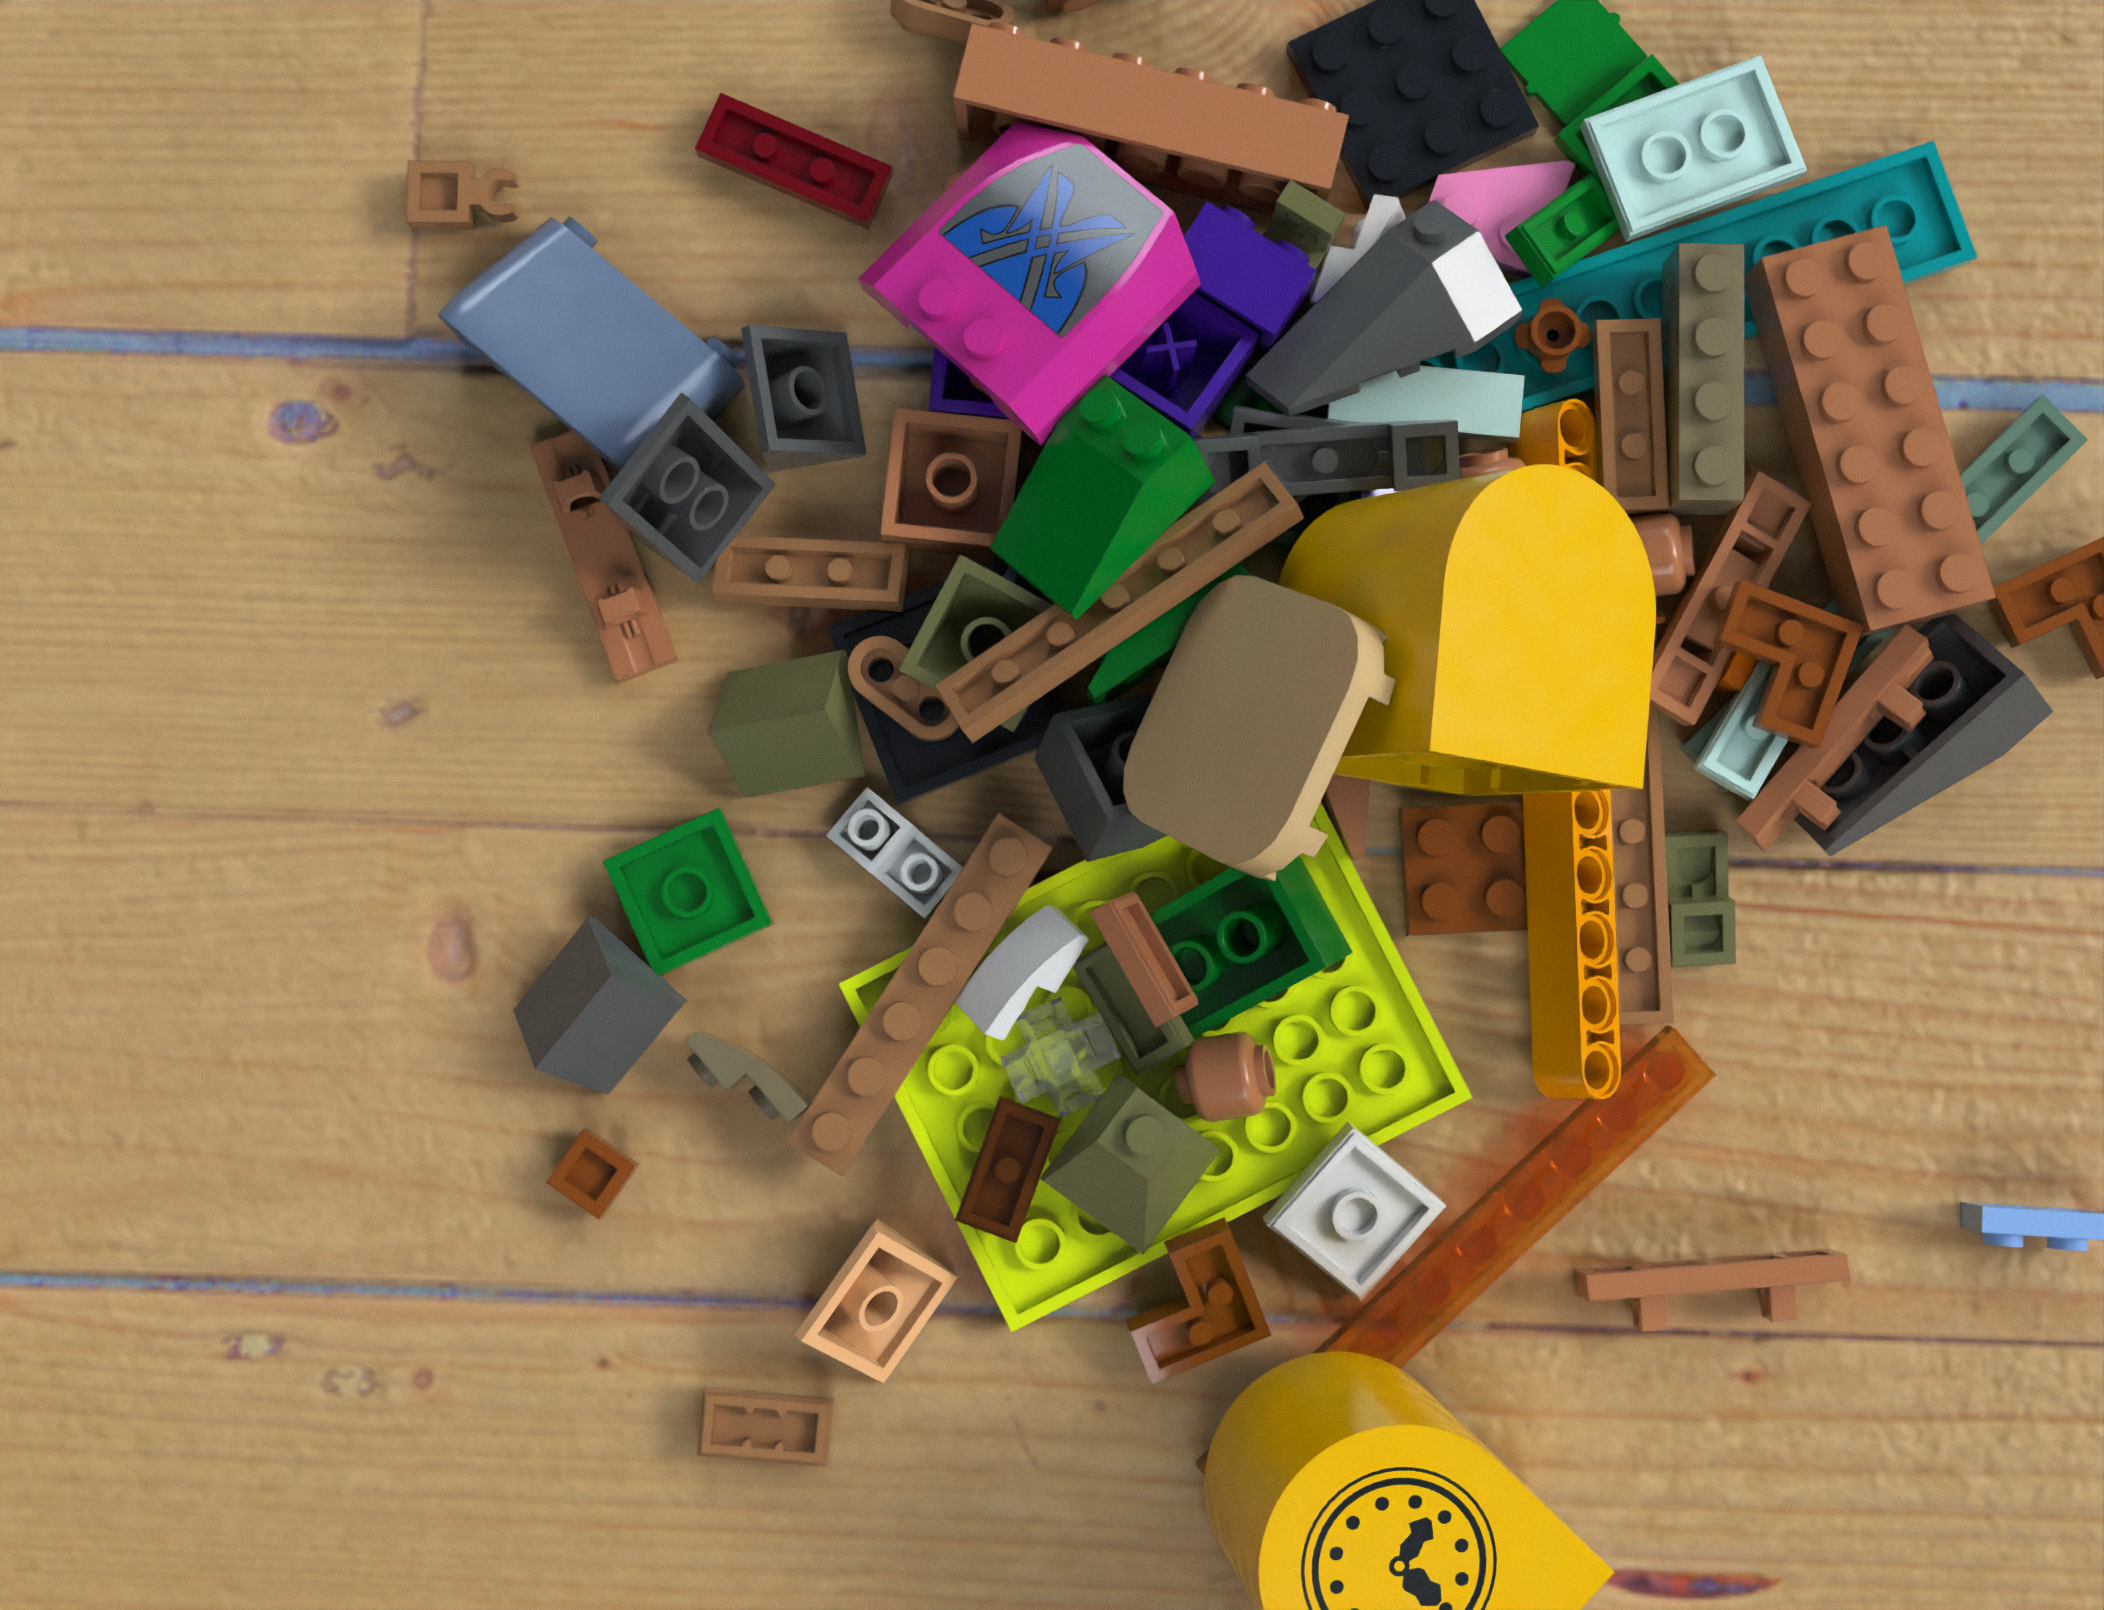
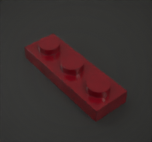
(794, 160)

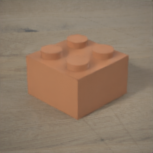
(950, 481)

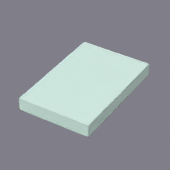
(1693, 148)

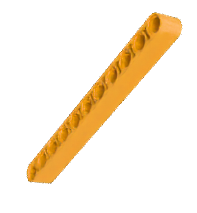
(1570, 865)

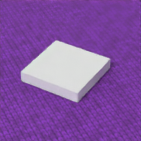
(1354, 1211)

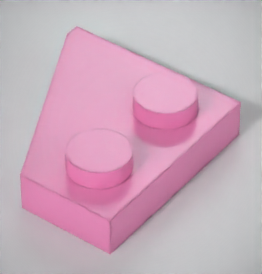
(1501, 200)

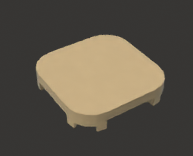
(1253, 723)

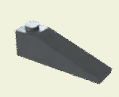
(1406, 300)
(1974, 714)

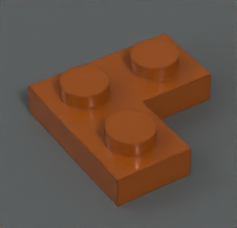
(2054, 595)
(1807, 654)
(1212, 1316)

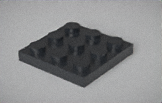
(1418, 91)
(921, 766)

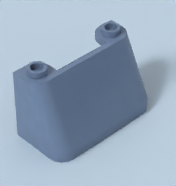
(588, 341)

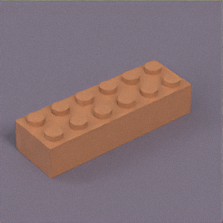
(1151, 122)
(1867, 432)

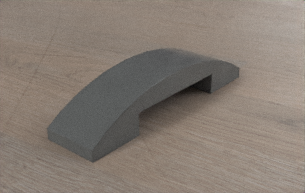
(1339, 456)

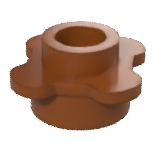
(1557, 318)

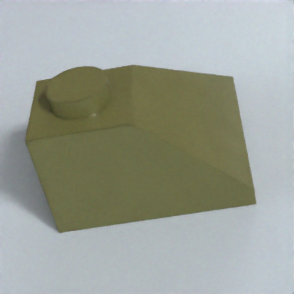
(1130, 1163)

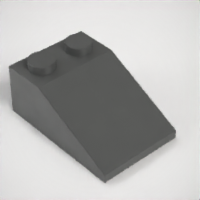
(687, 490)
(1085, 771)

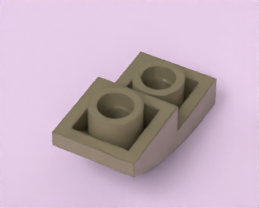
(730, 1064)

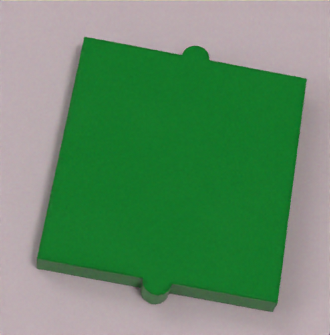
(1572, 56)

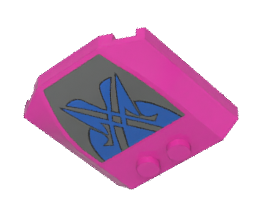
(1037, 272)

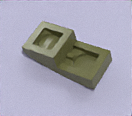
(1305, 222)
(1698, 899)

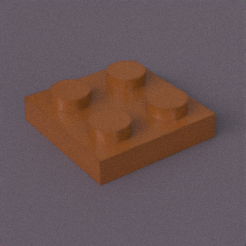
(1463, 868)

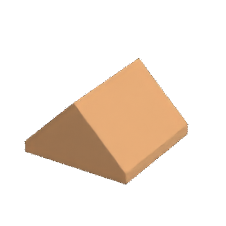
(877, 1303)

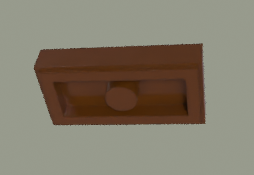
(1008, 1169)

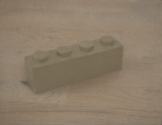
(1704, 377)

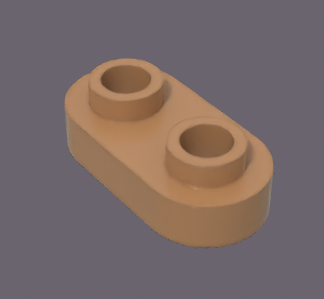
(949, 17)
(901, 694)

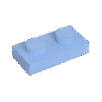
(2008, 1223)

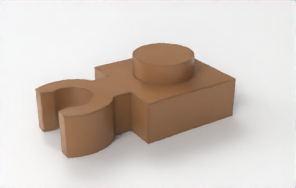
(449, 194)

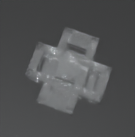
(1060, 1057)

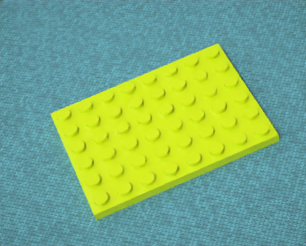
(1340, 1042)

